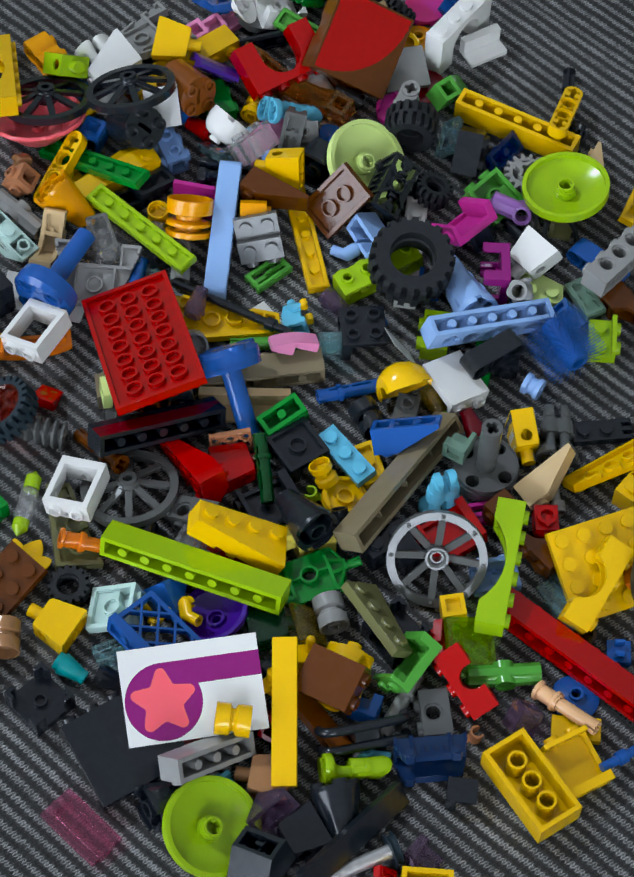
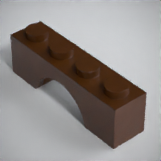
(619, 302)
(534, 549)

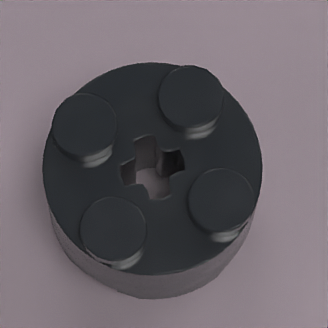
(316, 162)

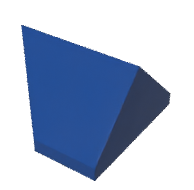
(169, 592)

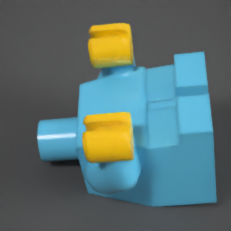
(293, 317)

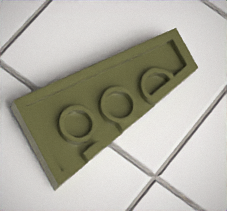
(70, 556)
(378, 616)

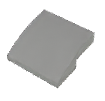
(410, 67)

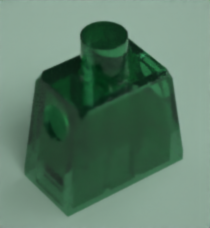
(268, 626)

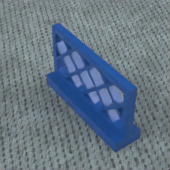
(127, 634)

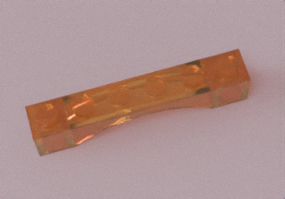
(330, 102)

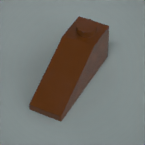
(278, 194)

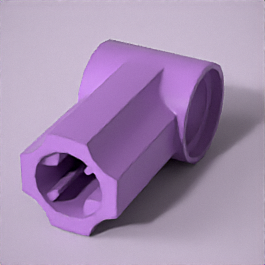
(509, 206)

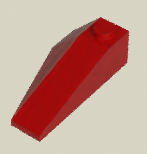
(198, 469)

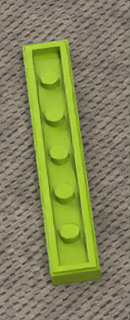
(141, 229)

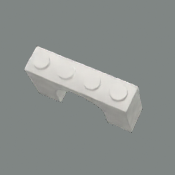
(441, 38)

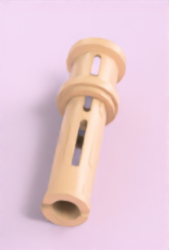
(556, 702)

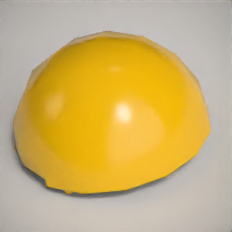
(401, 378)

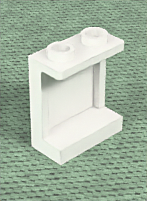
(455, 384)

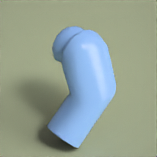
(346, 253)

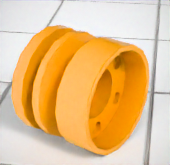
(189, 213)

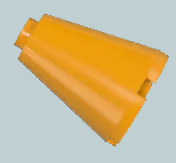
(62, 193)

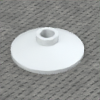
(246, 9)

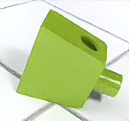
(69, 65)

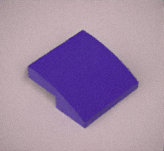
(214, 67)

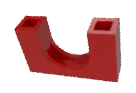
(262, 80)

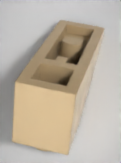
(543, 482)

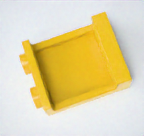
(576, 761)

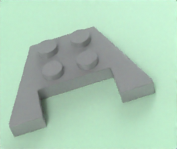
(143, 32)
(93, 279)

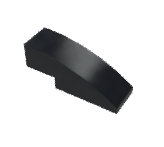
(157, 184)

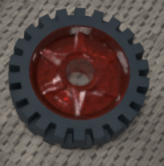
(16, 407)

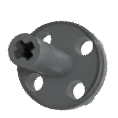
(486, 467)

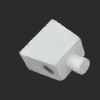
(533, 255)

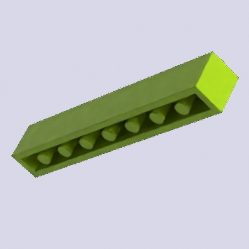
(195, 567)

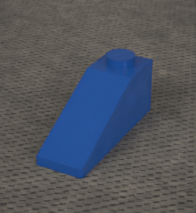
(397, 434)

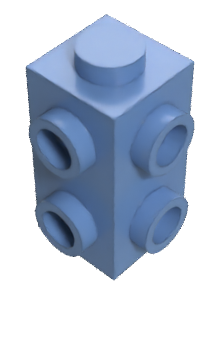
(172, 152)

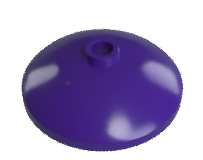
(220, 615)

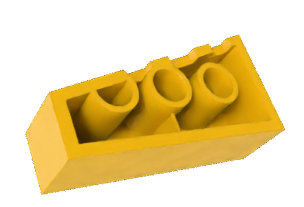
(239, 535)

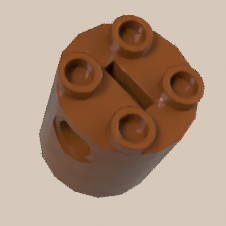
(194, 88)

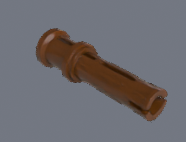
(117, 462)

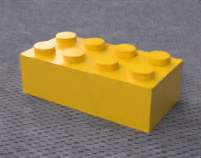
(530, 785)

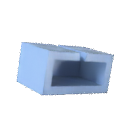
(363, 229)

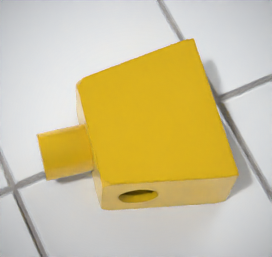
(173, 41)
(286, 165)
(57, 623)

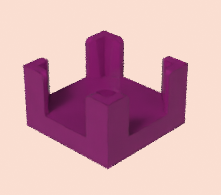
(498, 272)

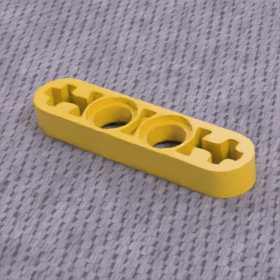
(566, 109)
(69, 143)

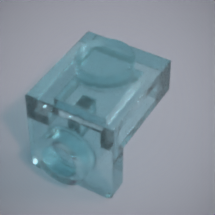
(330, 342)

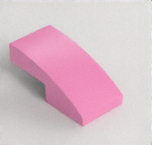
(287, 342)

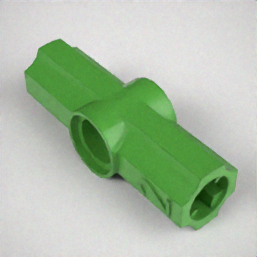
(504, 674)

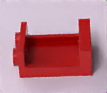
(452, 530)

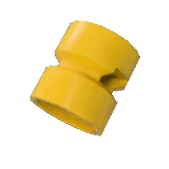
(233, 719)

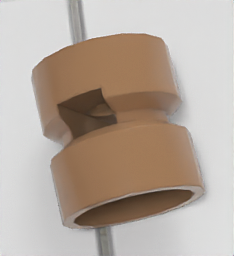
(9, 636)

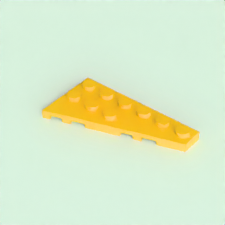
(222, 324)

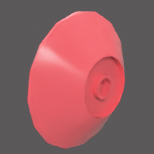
(39, 135)

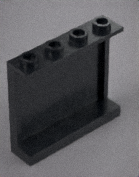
(104, 754)

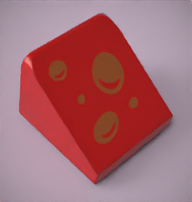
(48, 397)

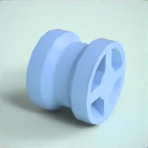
(533, 386)

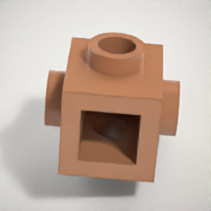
(20, 179)

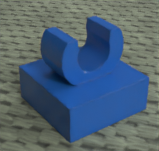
(619, 651)

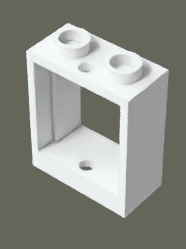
(58, 323)
(79, 469)

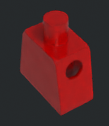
(238, 463)

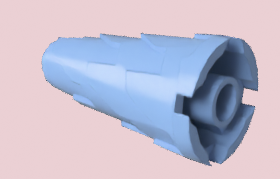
(466, 292)

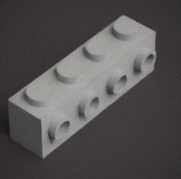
(204, 757)

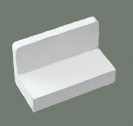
(482, 46)

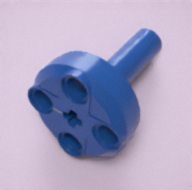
(51, 284)
(228, 362)

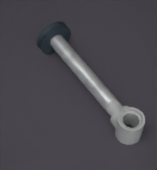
(390, 851)

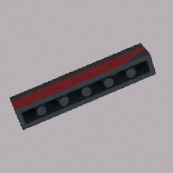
(156, 426)

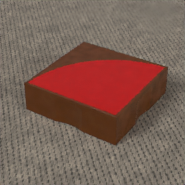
(358, 44)

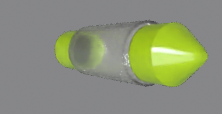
(26, 503)

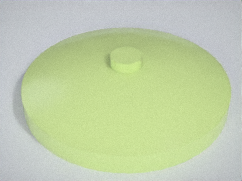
(361, 146)

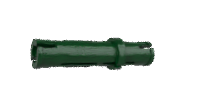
(263, 465)

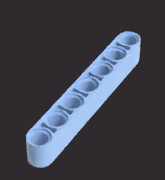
(222, 228)

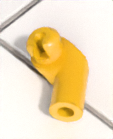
(185, 607)

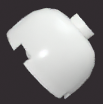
(222, 126)

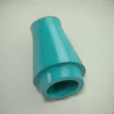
(69, 668)

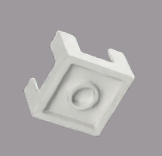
(270, 9)

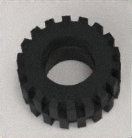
(413, 124)

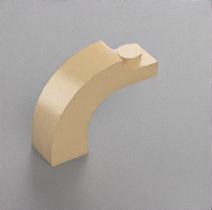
(52, 227)

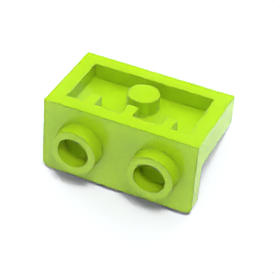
(608, 332)

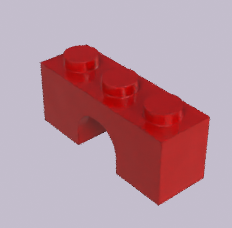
(475, 700)

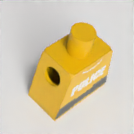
(523, 434)

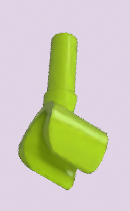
(315, 495)

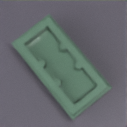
(588, 300)

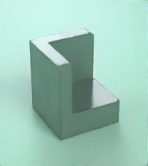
(458, 447)

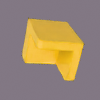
(452, 605)

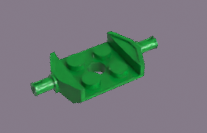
(329, 570)

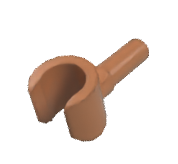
(473, 739)

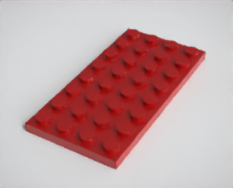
(143, 343)

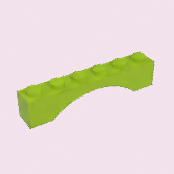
(492, 607)

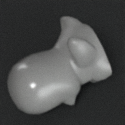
(520, 290)

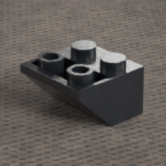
(259, 855)

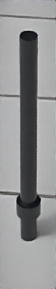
(269, 323)

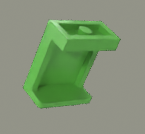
(411, 668)

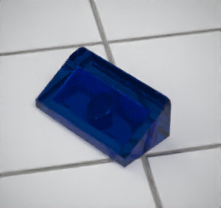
(503, 151)

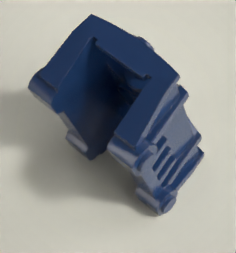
(429, 758)

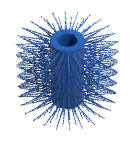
(565, 345)

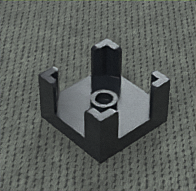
(297, 447)
(405, 622)
(40, 701)

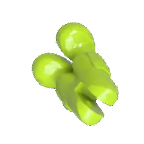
(361, 768)

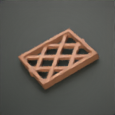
(237, 434)

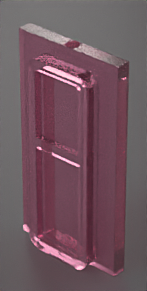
(80, 827)

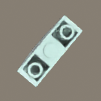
(14, 242)

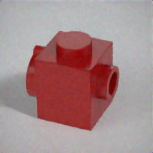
(544, 520)

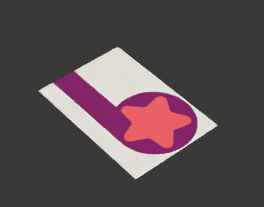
(176, 687)

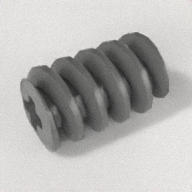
(47, 433)

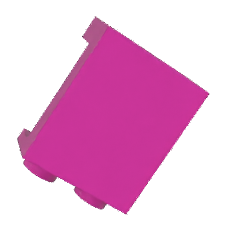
(476, 216)

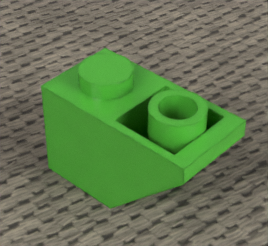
(446, 91)

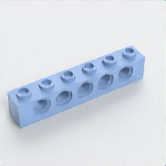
(485, 322)

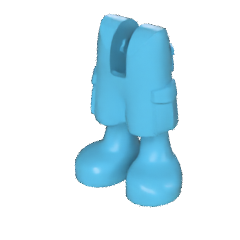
(275, 109)
(440, 492)

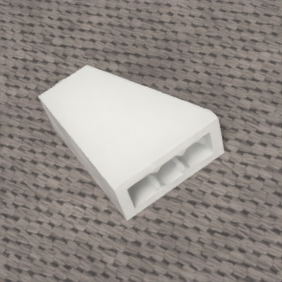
(114, 54)

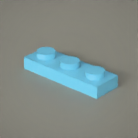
(347, 456)

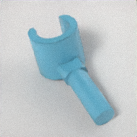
(370, 753)

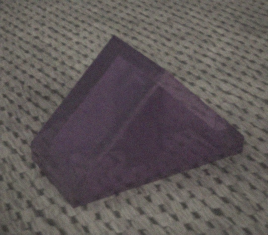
(270, 809)

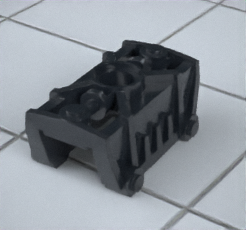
(383, 181)

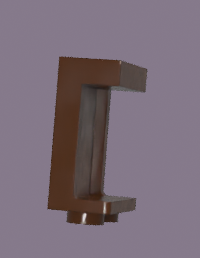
(333, 679)

